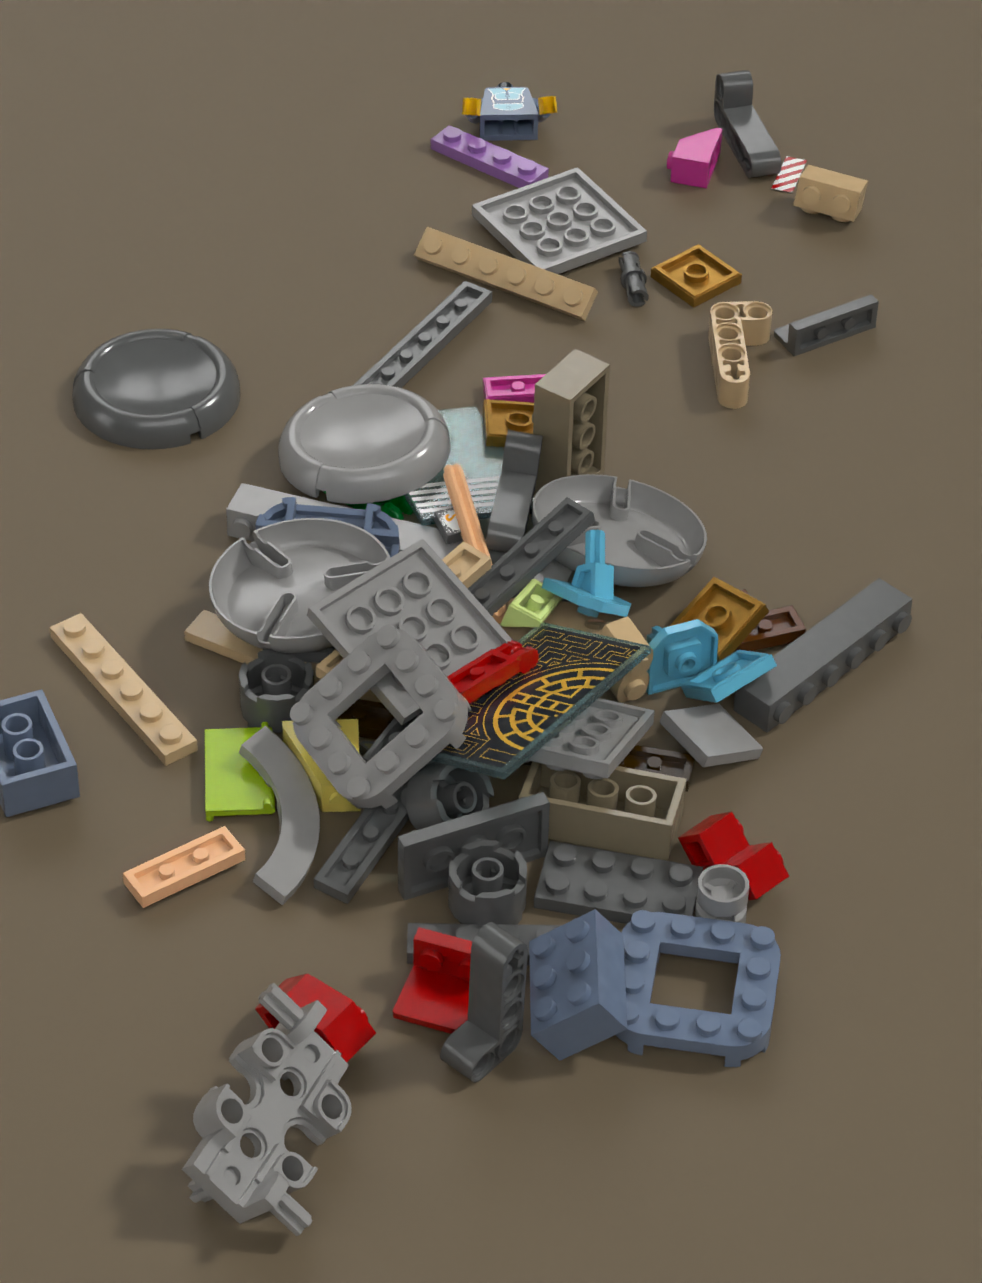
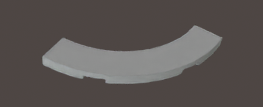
(296, 811)

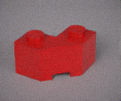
(722, 841)
(342, 1026)

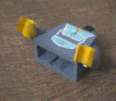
(508, 112)

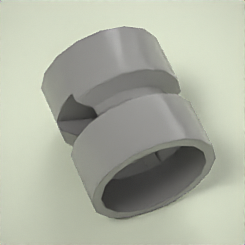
(722, 893)

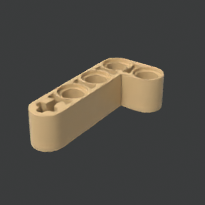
(730, 331)

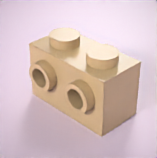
(830, 193)

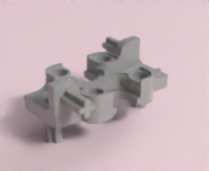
(317, 1108)

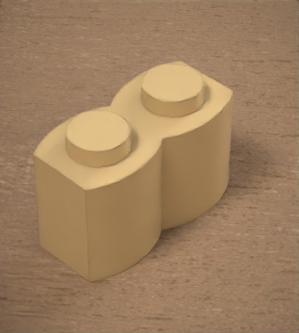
(636, 681)

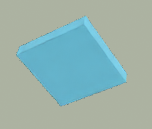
(728, 675)

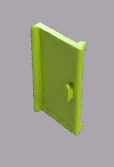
(230, 780)

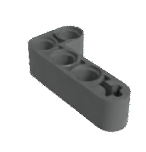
(743, 126)
(514, 490)
(493, 1007)

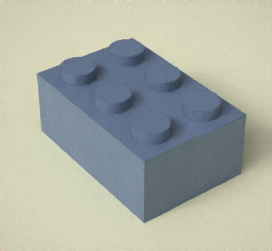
(33, 756)
(577, 985)

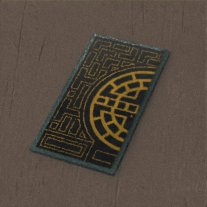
(533, 707)

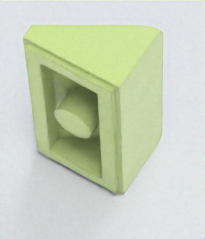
(530, 606)

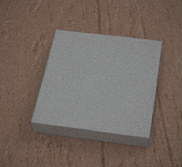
(711, 735)

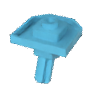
(592, 582)
(680, 654)

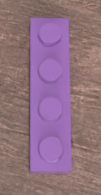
(487, 157)

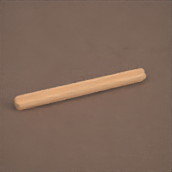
(467, 516)

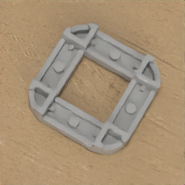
(440, 724)

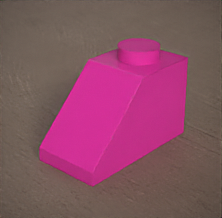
(695, 158)

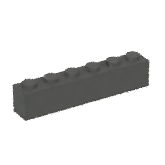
(825, 654)

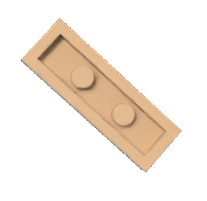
(183, 866)

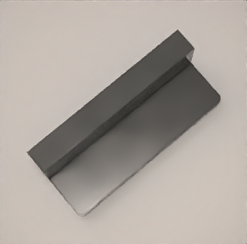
(829, 326)

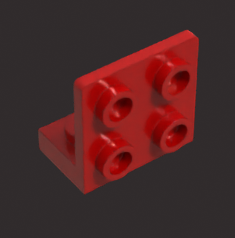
(438, 982)

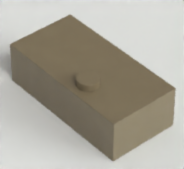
(572, 417)
(623, 814)

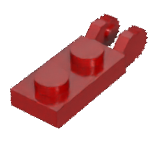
(493, 669)

